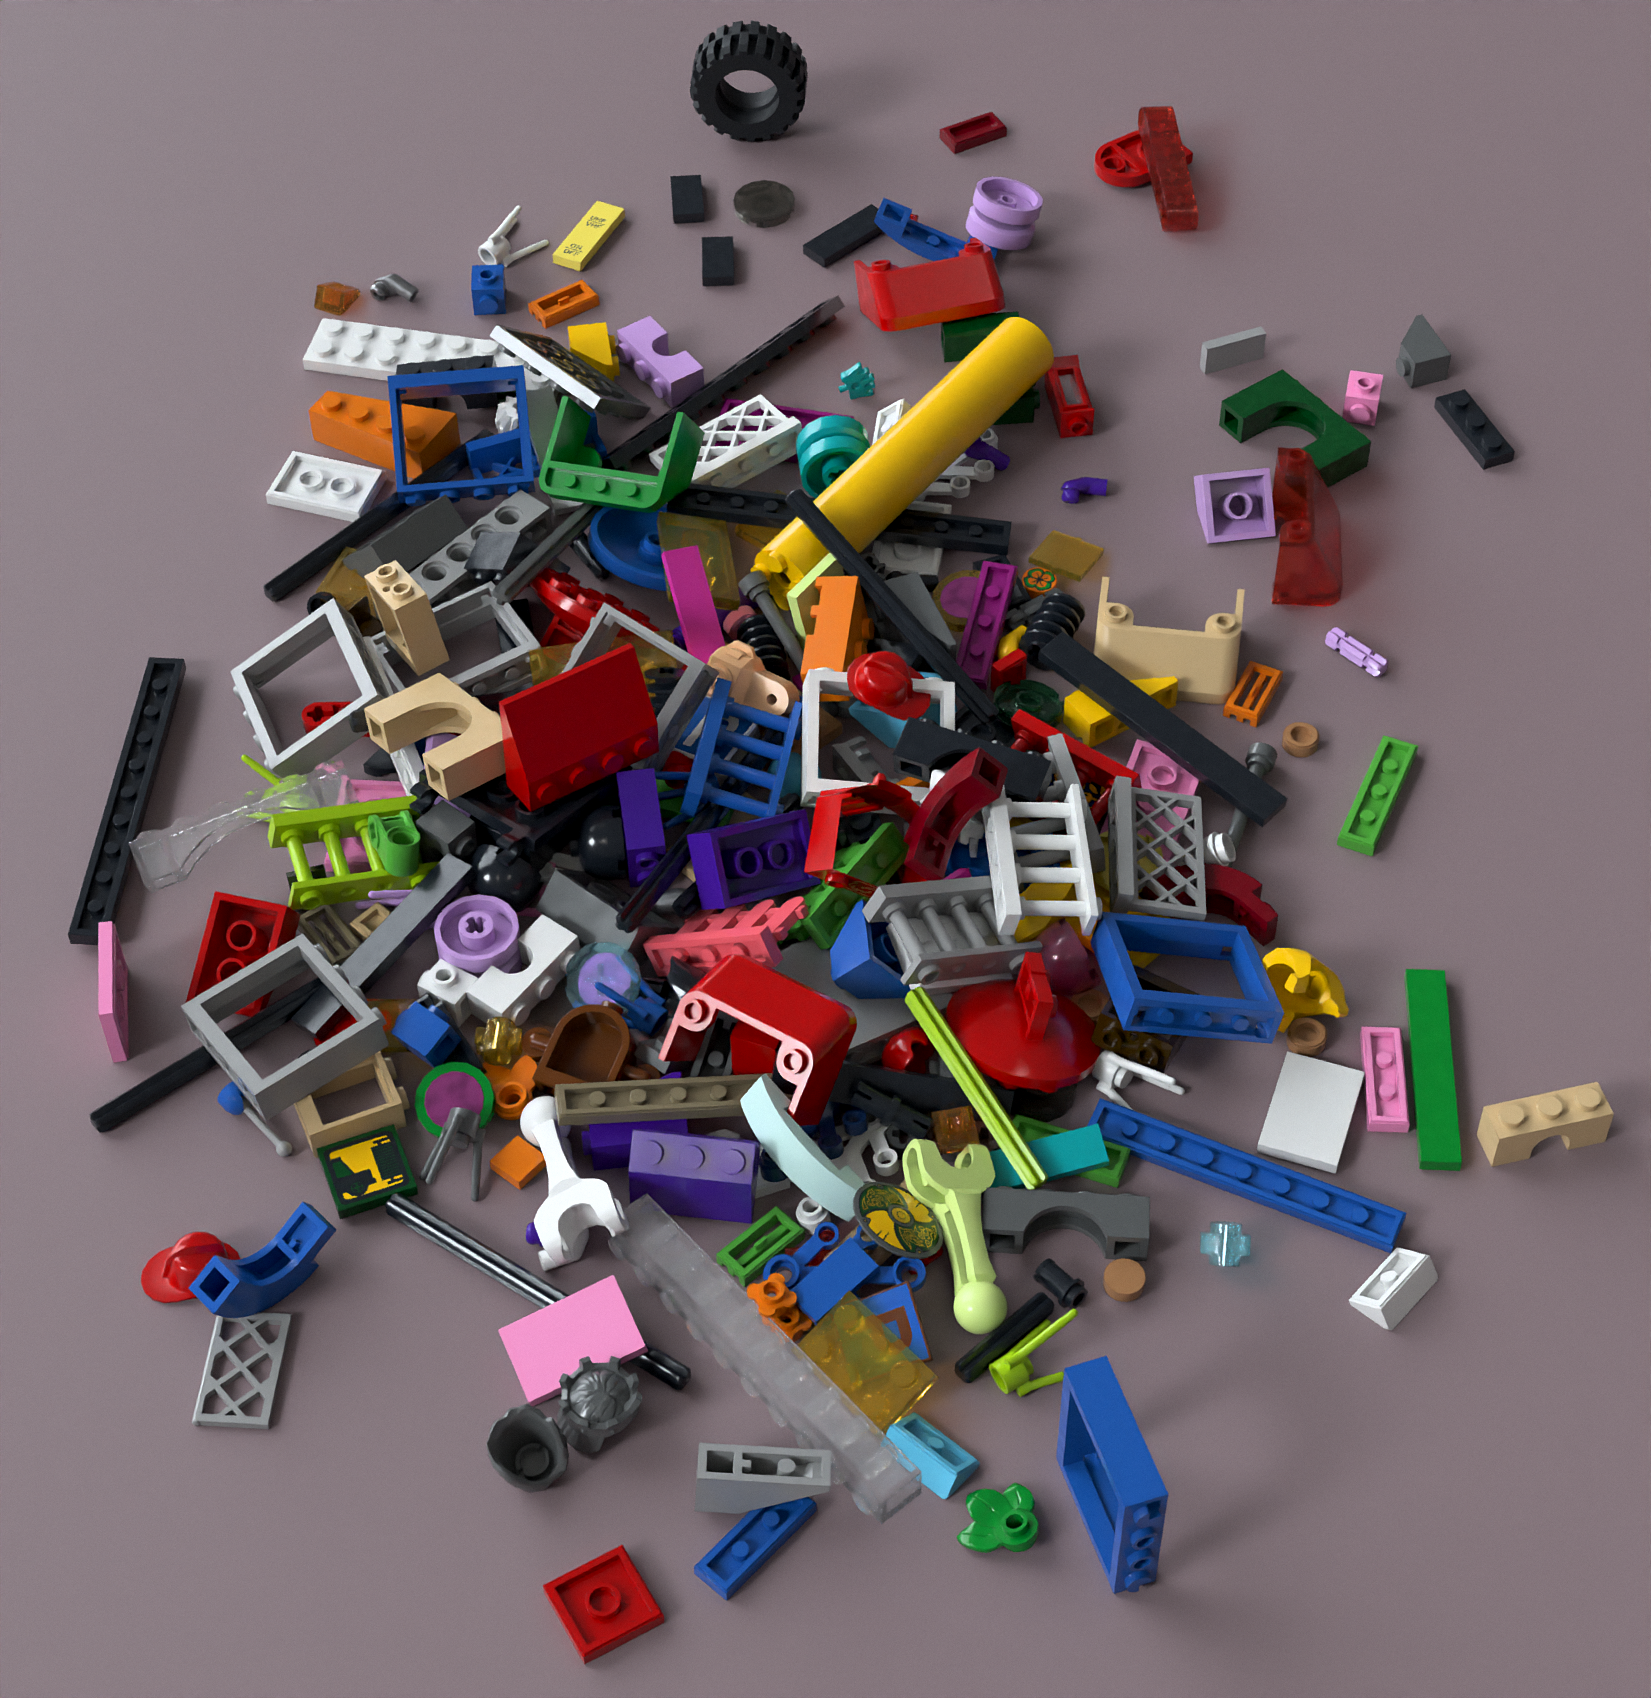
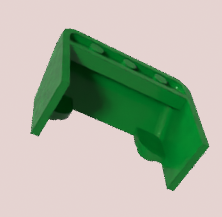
(576, 473)

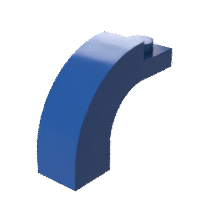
(269, 1275)

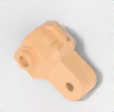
(751, 681)

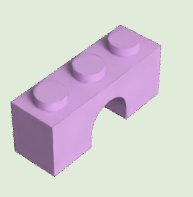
(646, 351)

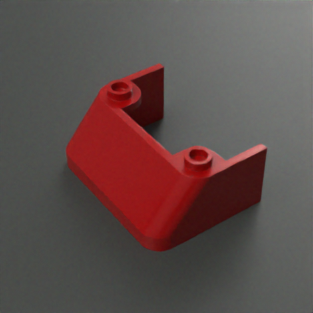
(931, 290)
(809, 1024)

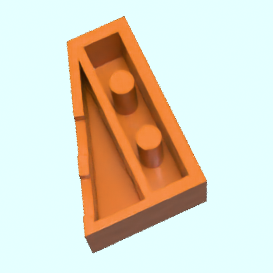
(840, 628)

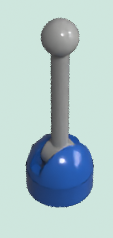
(236, 1103)

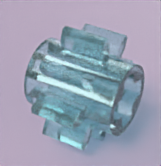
(1225, 1243)

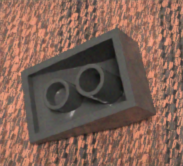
(917, 599)

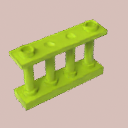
(330, 826)

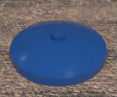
(629, 545)

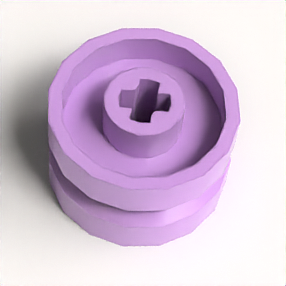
(1004, 213)
(479, 934)

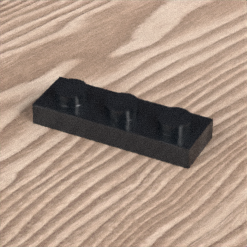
(1474, 429)

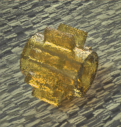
(498, 1041)

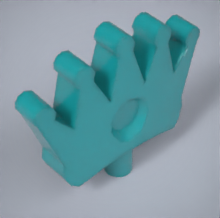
(857, 381)

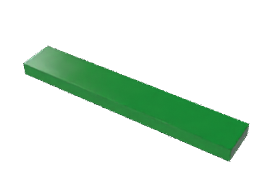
(1432, 1070)

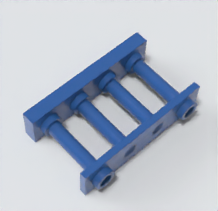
(708, 762)

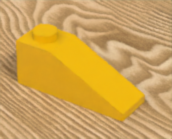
(1097, 725)

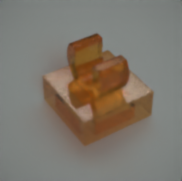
(954, 1129)

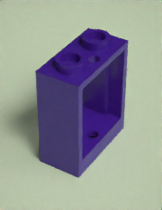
(640, 823)

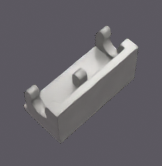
(858, 765)

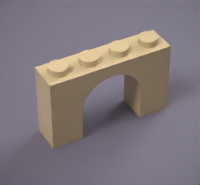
(435, 708)

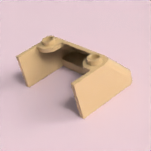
(1199, 660)

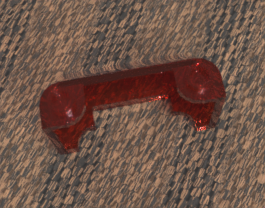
(1310, 540)

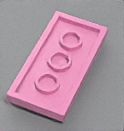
(1160, 774)

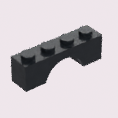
(931, 747)

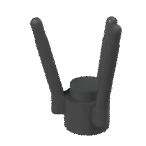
(458, 1131)

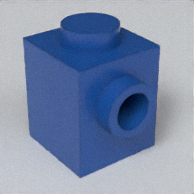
(488, 289)
(426, 1033)

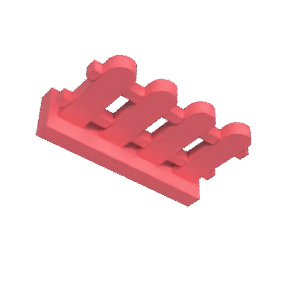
(714, 935)

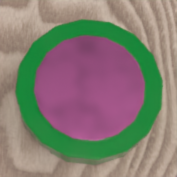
(449, 1087)

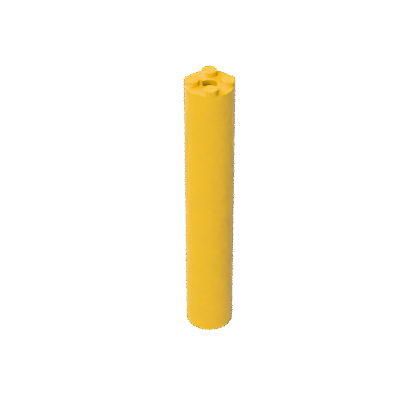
(914, 450)

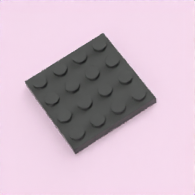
(569, 373)

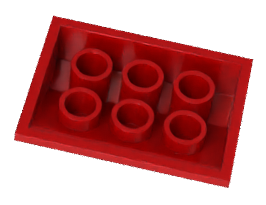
(577, 728)

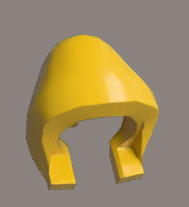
(1304, 985)

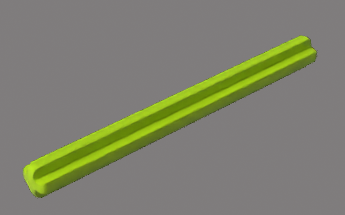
(976, 1089)

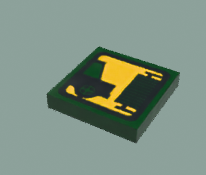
(366, 1171)

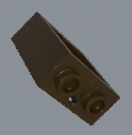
(1146, 1048)

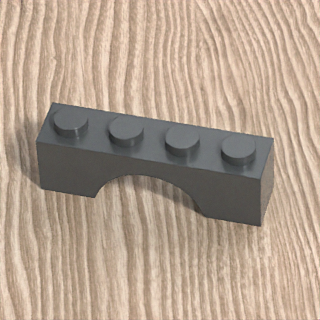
(1112, 1221)

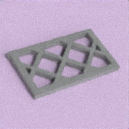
(266, 1389)

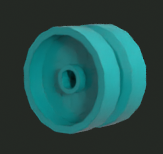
(828, 449)

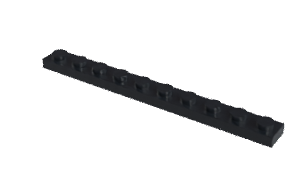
(732, 379)
(909, 527)
(127, 799)

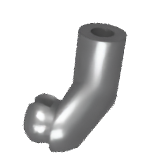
(391, 285)

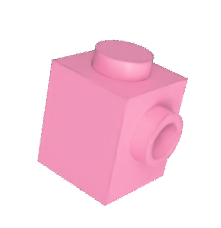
(1362, 397)

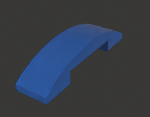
(917, 237)

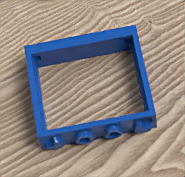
(451, 384)
(1182, 1012)
(1111, 1475)

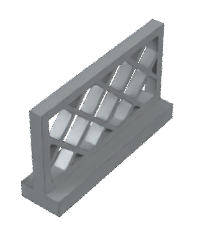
(1124, 855)

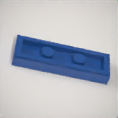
(751, 1544)

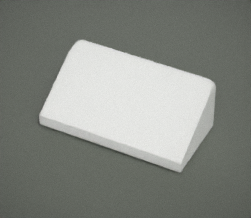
(1395, 1287)

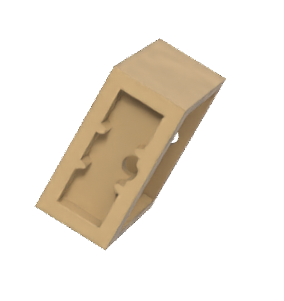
(407, 617)
(360, 1123)

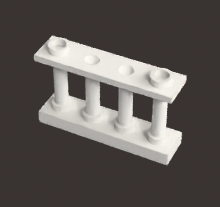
(1008, 875)

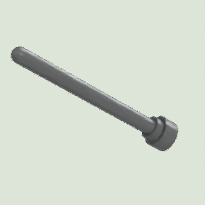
(756, 587)
(1260, 761)

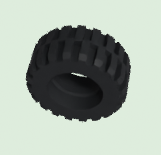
(757, 50)

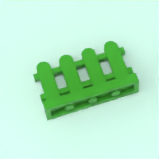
(831, 906)

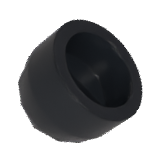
(318, 600)

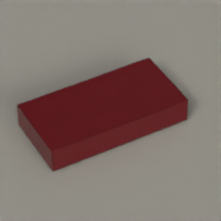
(973, 132)

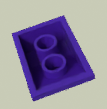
(751, 859)

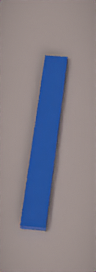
(1250, 1176)

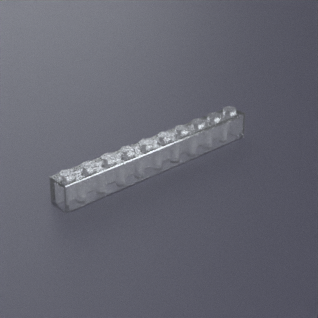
(766, 1360)

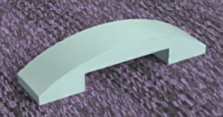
(795, 1151)

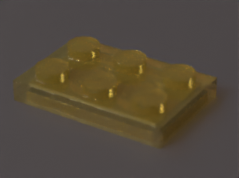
(867, 1361)

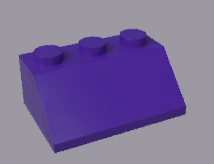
(695, 1174)

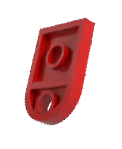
(1129, 158)

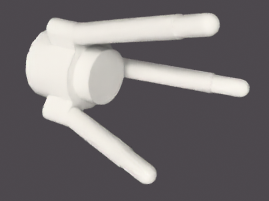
(497, 247)
(1117, 1072)

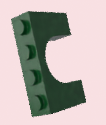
(964, 335)
(1285, 402)

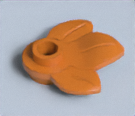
(512, 1086)

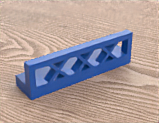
(503, 452)

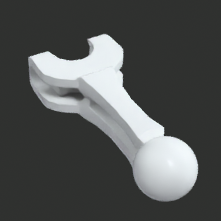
(572, 1201)

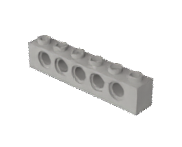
(444, 572)

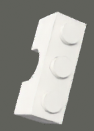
(547, 952)

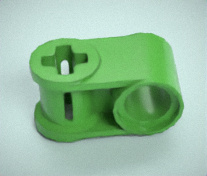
(396, 842)

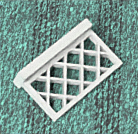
(749, 459)

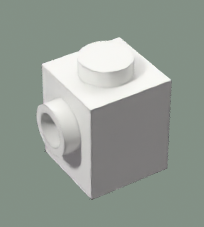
(450, 985)

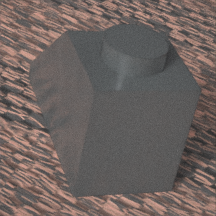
(1422, 355)

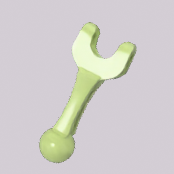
(956, 1202)

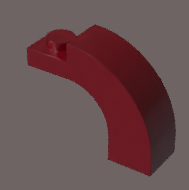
(948, 808)
(1229, 895)

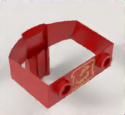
(850, 802)

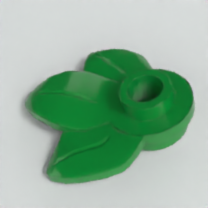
(997, 1516)

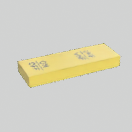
(588, 235)

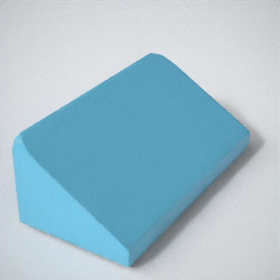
(939, 1459)

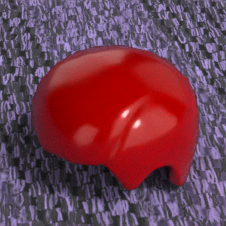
(908, 1050)

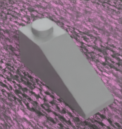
(757, 1476)

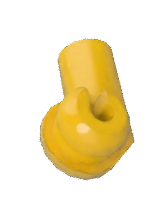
(1010, 641)

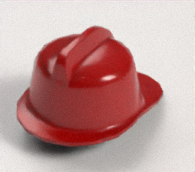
(886, 684)
(174, 1269)

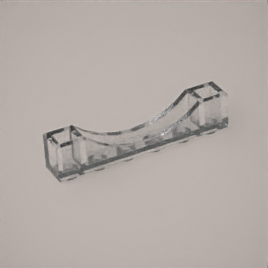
(172, 853)

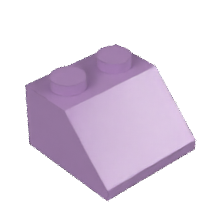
(1235, 505)

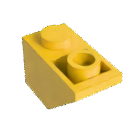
(595, 347)

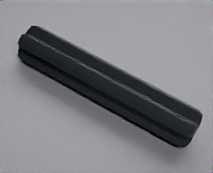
(1004, 1337)

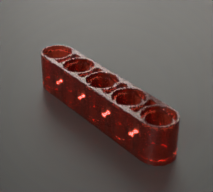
(1168, 168)

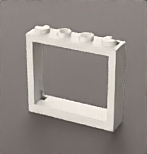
(828, 681)

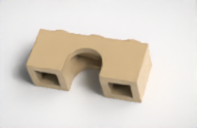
(1516, 1126)

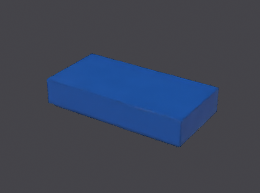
(841, 1271)

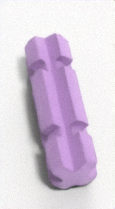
(1356, 652)

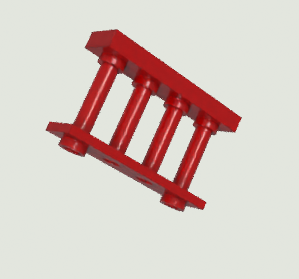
(1088, 763)

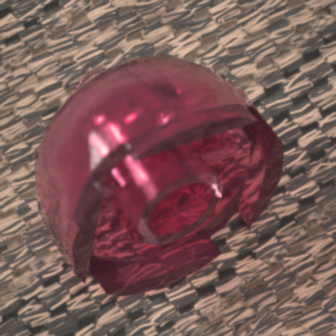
(1066, 960)

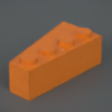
(365, 430)

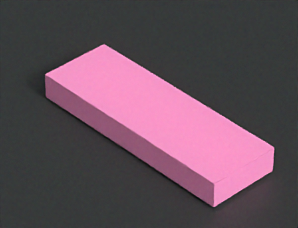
(1384, 1079)

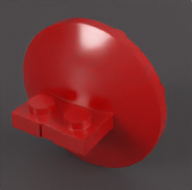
(575, 607)
(1024, 1030)

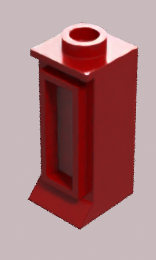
(1069, 397)

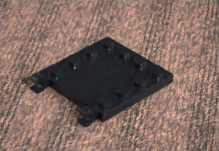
(505, 812)

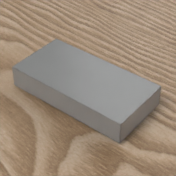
(1232, 350)

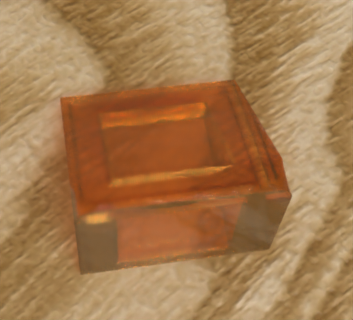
(335, 297)

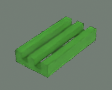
(753, 1270)

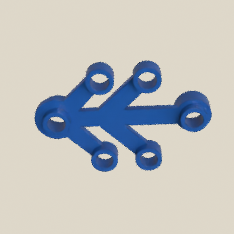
(803, 1256)

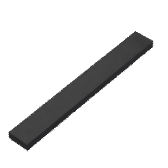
(1163, 729)

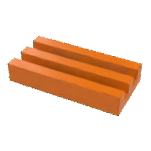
(563, 304)
(1244, 712)

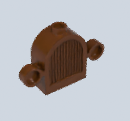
(585, 1048)

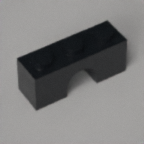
(472, 401)

